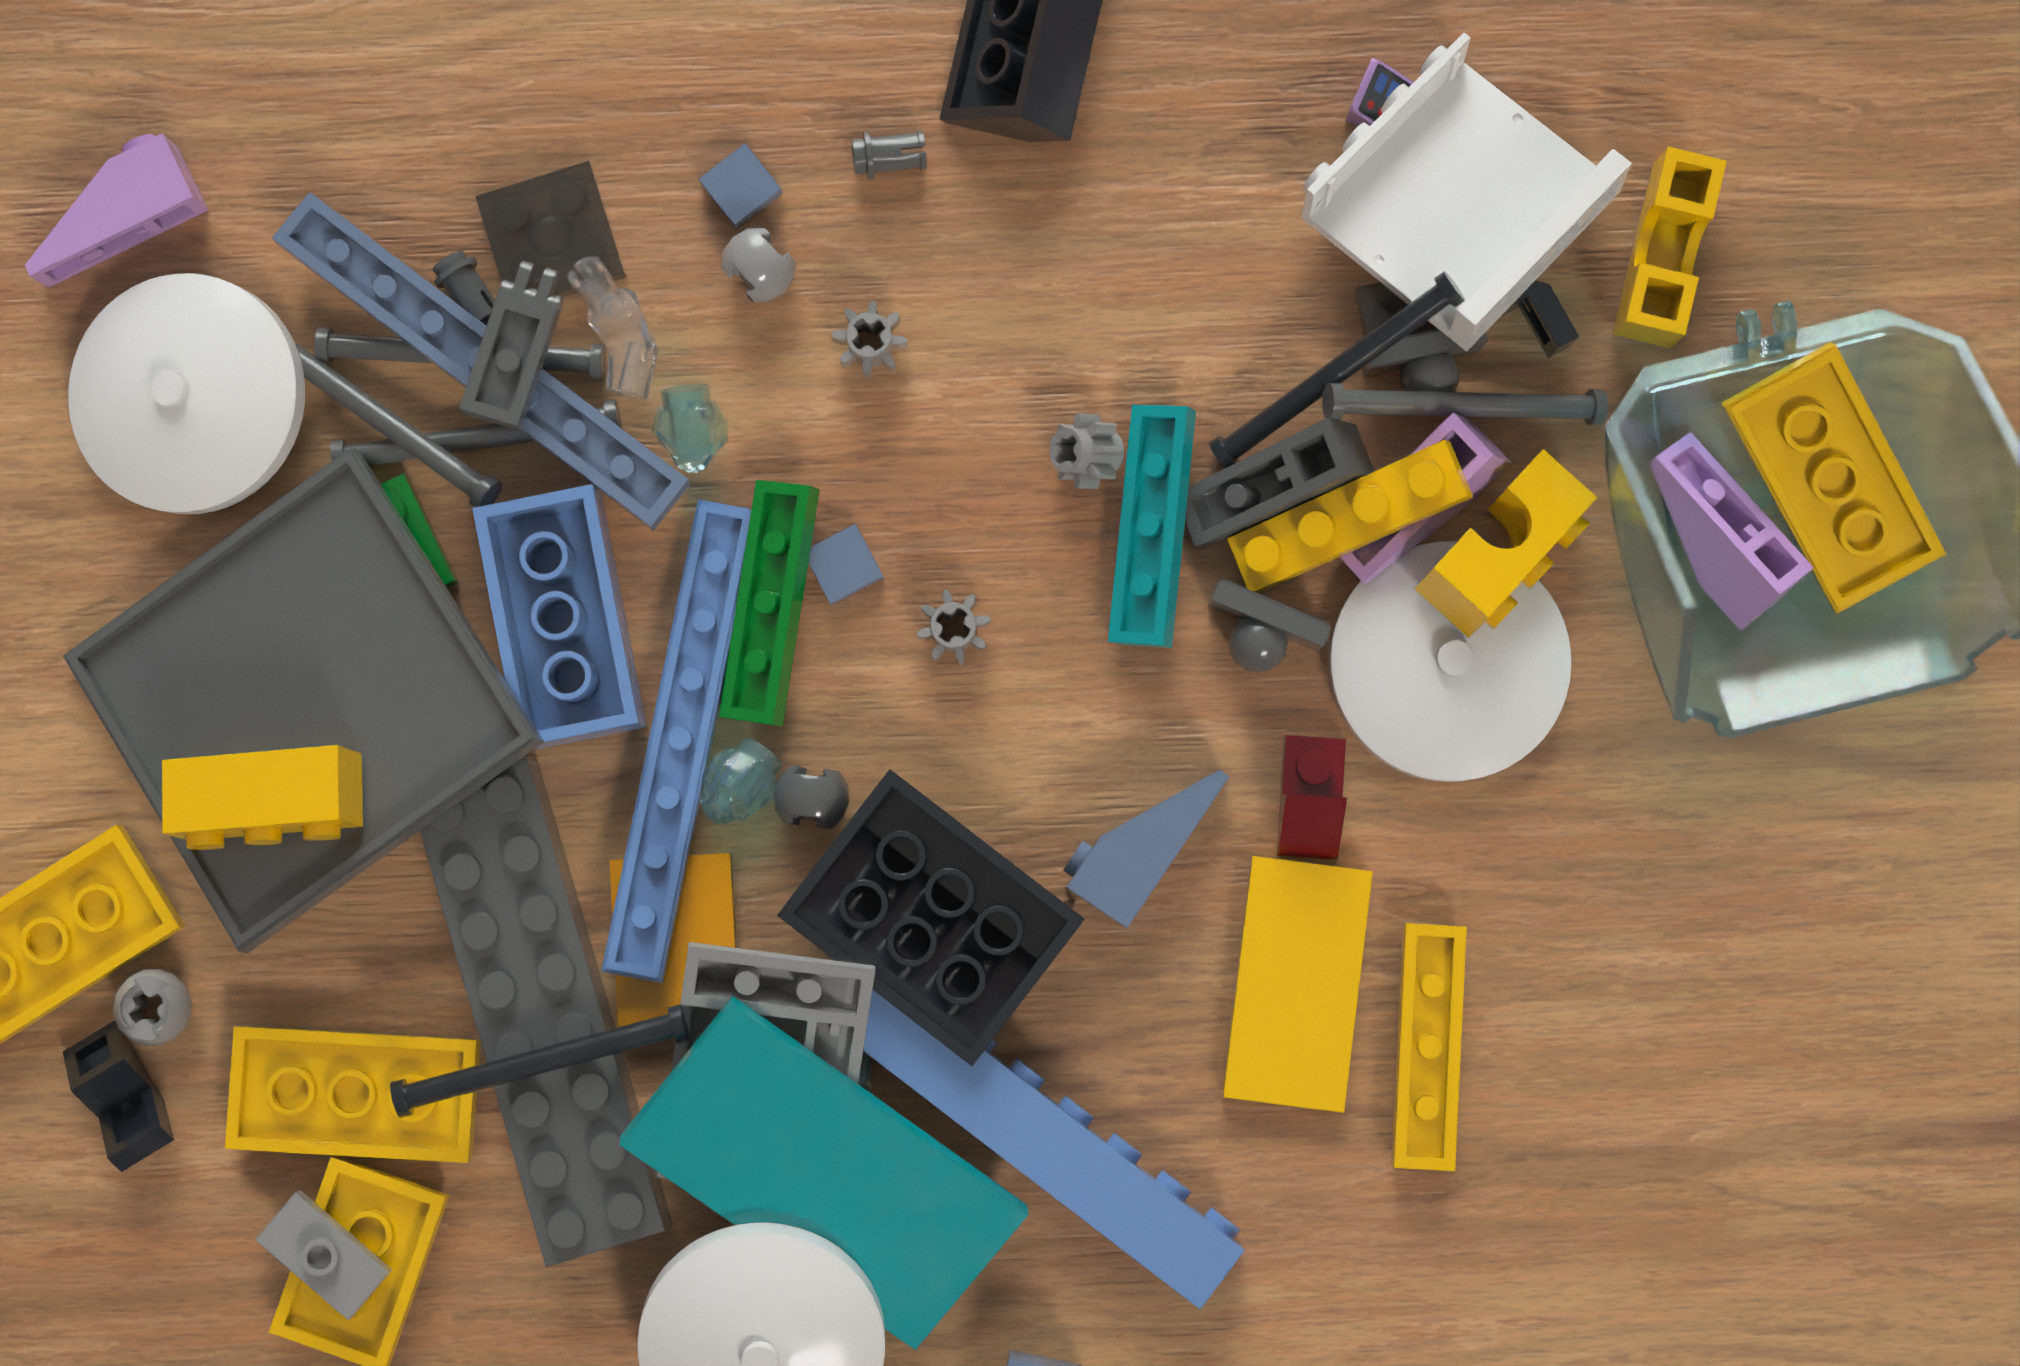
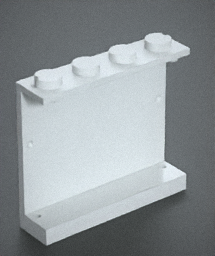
(1458, 187)

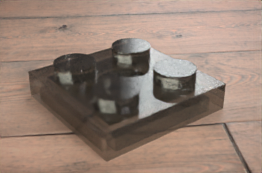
(550, 224)

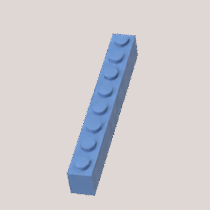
(1062, 1154)

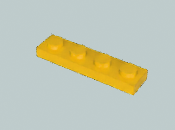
(1350, 517)
(1429, 1047)

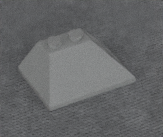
(806, 997)

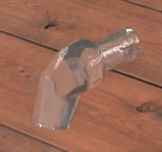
(620, 326)

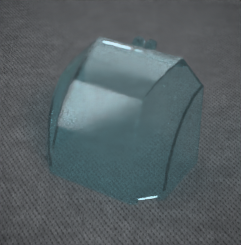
(1799, 652)

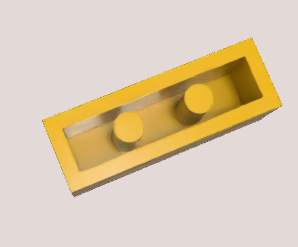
(262, 796)

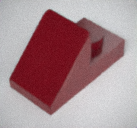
(1311, 797)

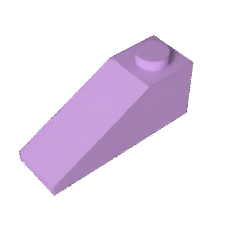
(122, 206)
(1481, 466)
(1727, 537)

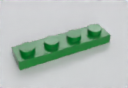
(769, 602)

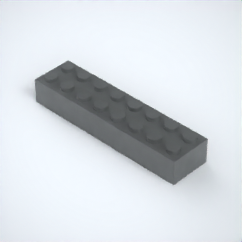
(535, 987)

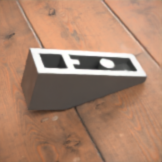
(1275, 481)

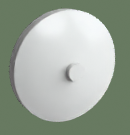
(186, 394)
(1432, 695)
(761, 1301)

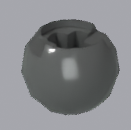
(808, 796)

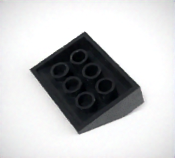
(935, 912)

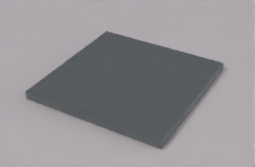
(305, 636)

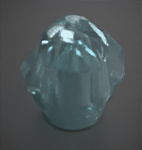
(690, 426)
(739, 782)

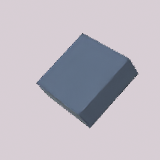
(740, 186)
(844, 564)

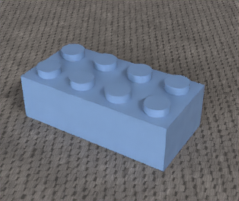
(560, 614)

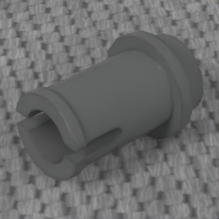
(885, 155)
(464, 285)

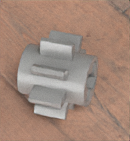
(873, 324)
(1086, 451)
(950, 611)

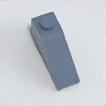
(1133, 857)

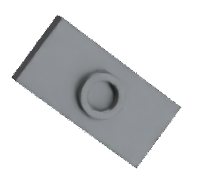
(323, 1254)

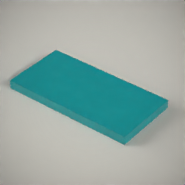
(794, 1142)

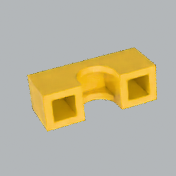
(1670, 228)
(1476, 578)

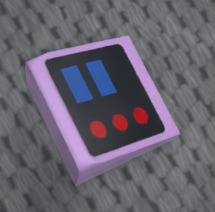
(1373, 91)

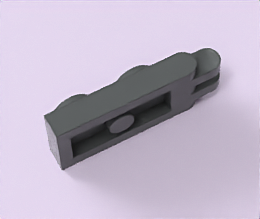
(513, 349)

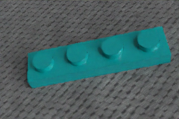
(1152, 526)

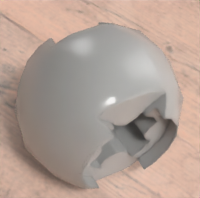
(758, 265)
(131, 1002)

